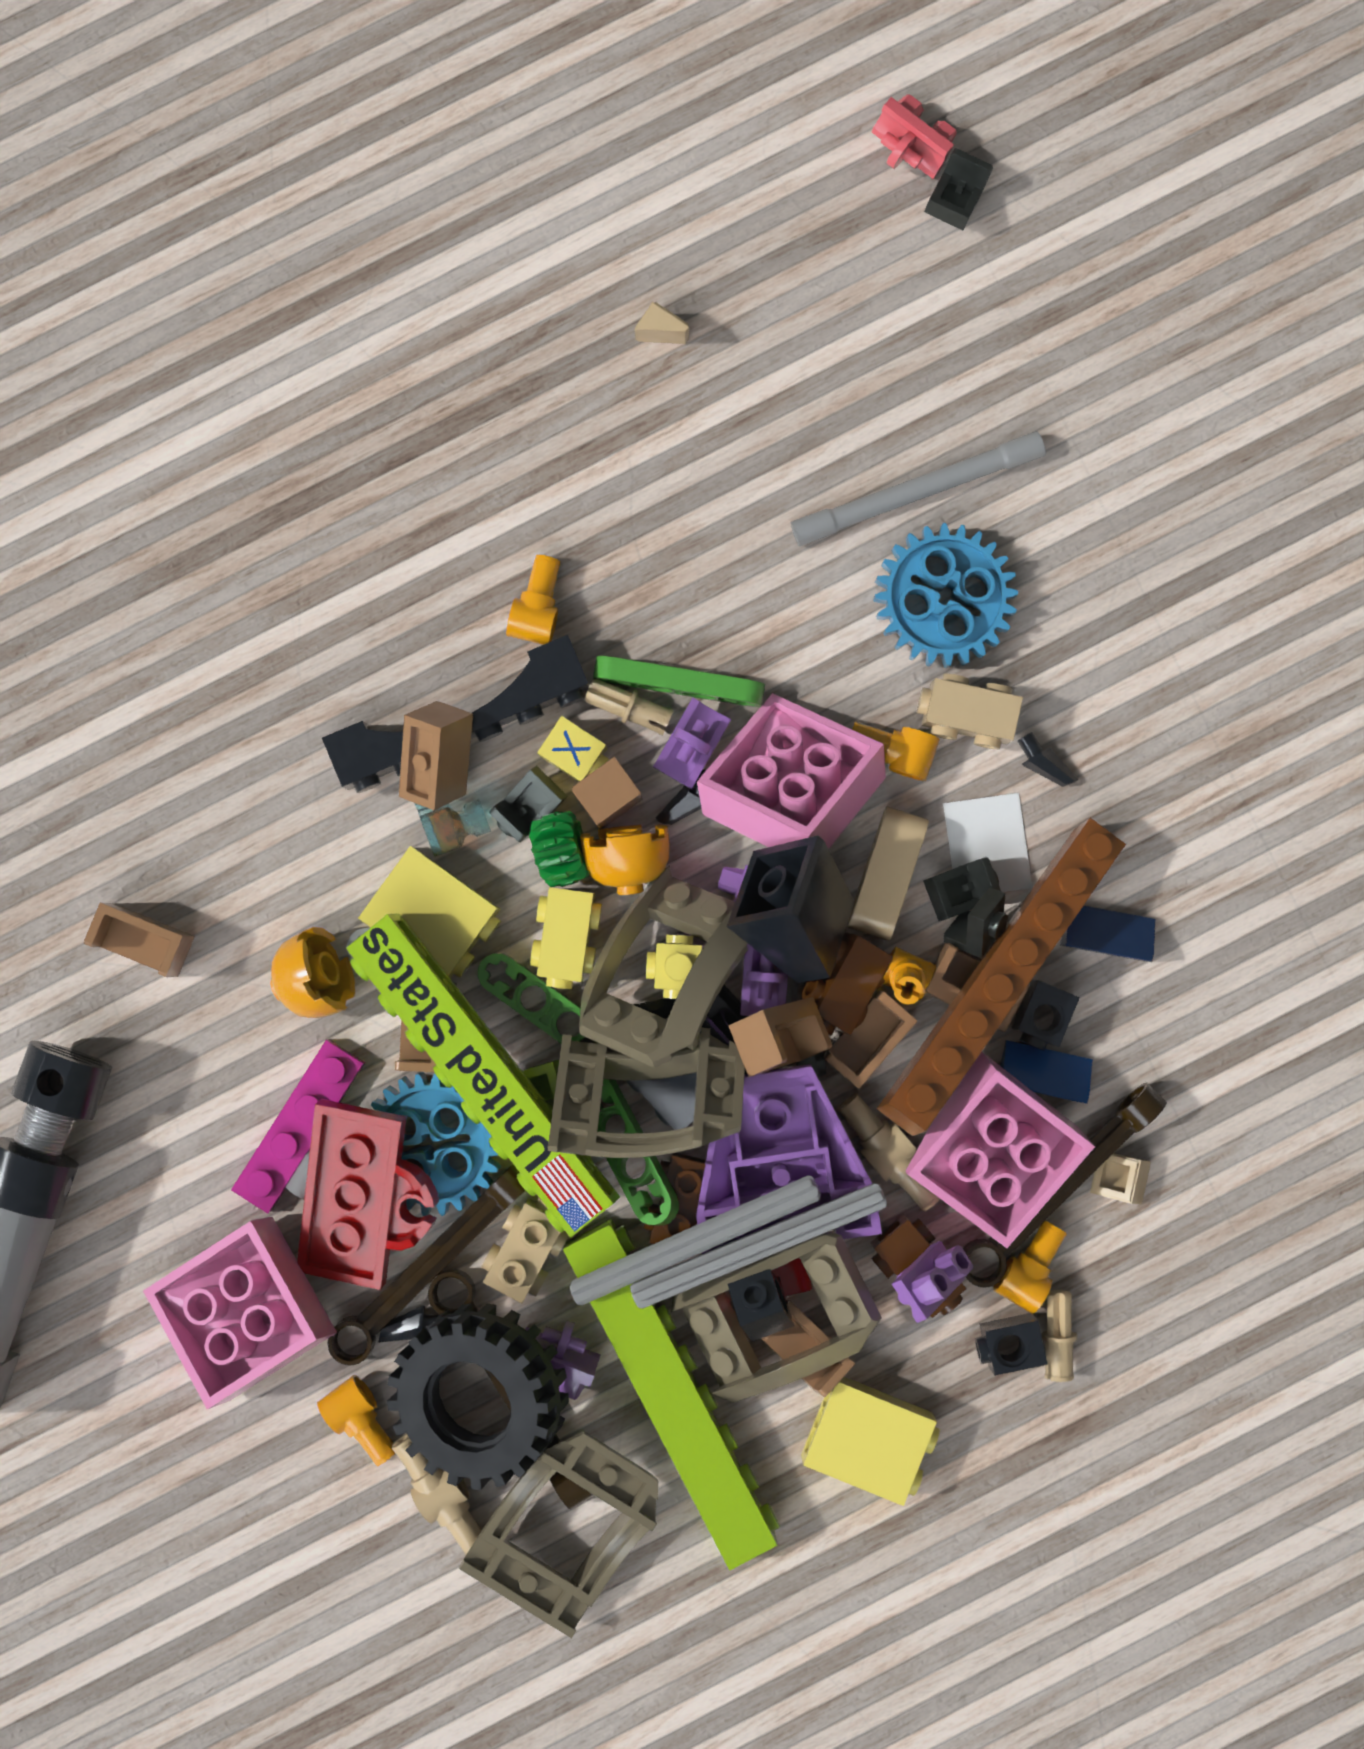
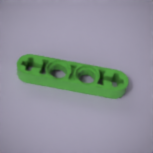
(679, 681)
(555, 1004)
(640, 1200)

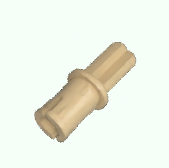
(628, 706)
(1059, 1337)

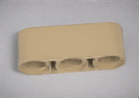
(888, 873)

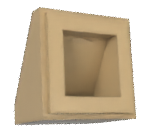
(661, 326)
(1121, 1178)

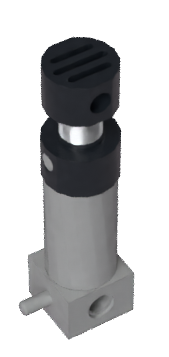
(37, 1173)

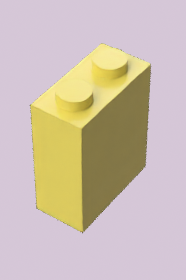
(437, 908)
(870, 1440)

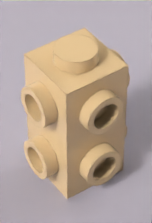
(972, 711)
(518, 1263)

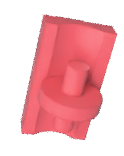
(912, 138)

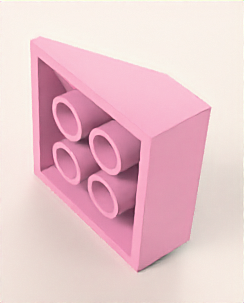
(791, 776)
(997, 1151)
(239, 1311)

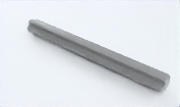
(695, 1240)
(758, 1245)

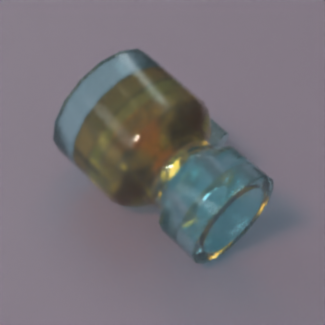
(449, 828)

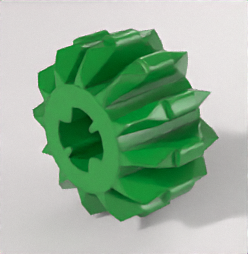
(558, 848)

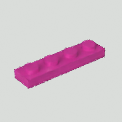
(290, 1134)

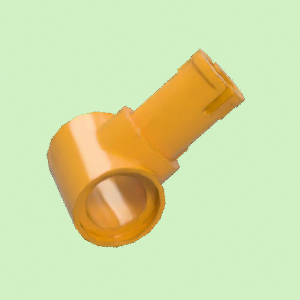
(534, 614)
(906, 751)
(908, 976)
(1027, 1277)
(352, 1410)

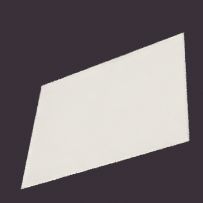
(992, 830)

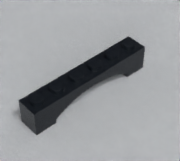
(548, 678)

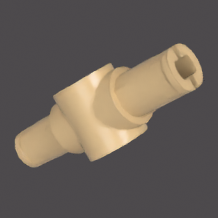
(885, 1149)
(437, 1498)

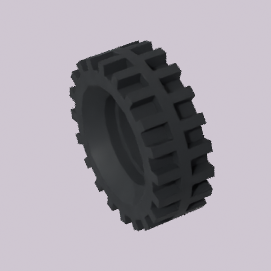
(518, 1365)

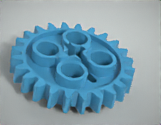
(963, 560)
(423, 1105)

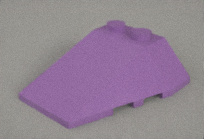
(784, 1136)

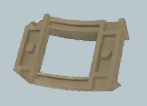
(635, 1029)
(580, 1091)
(727, 1347)
(535, 1584)

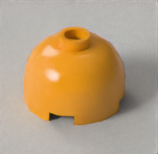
(626, 856)
(311, 976)

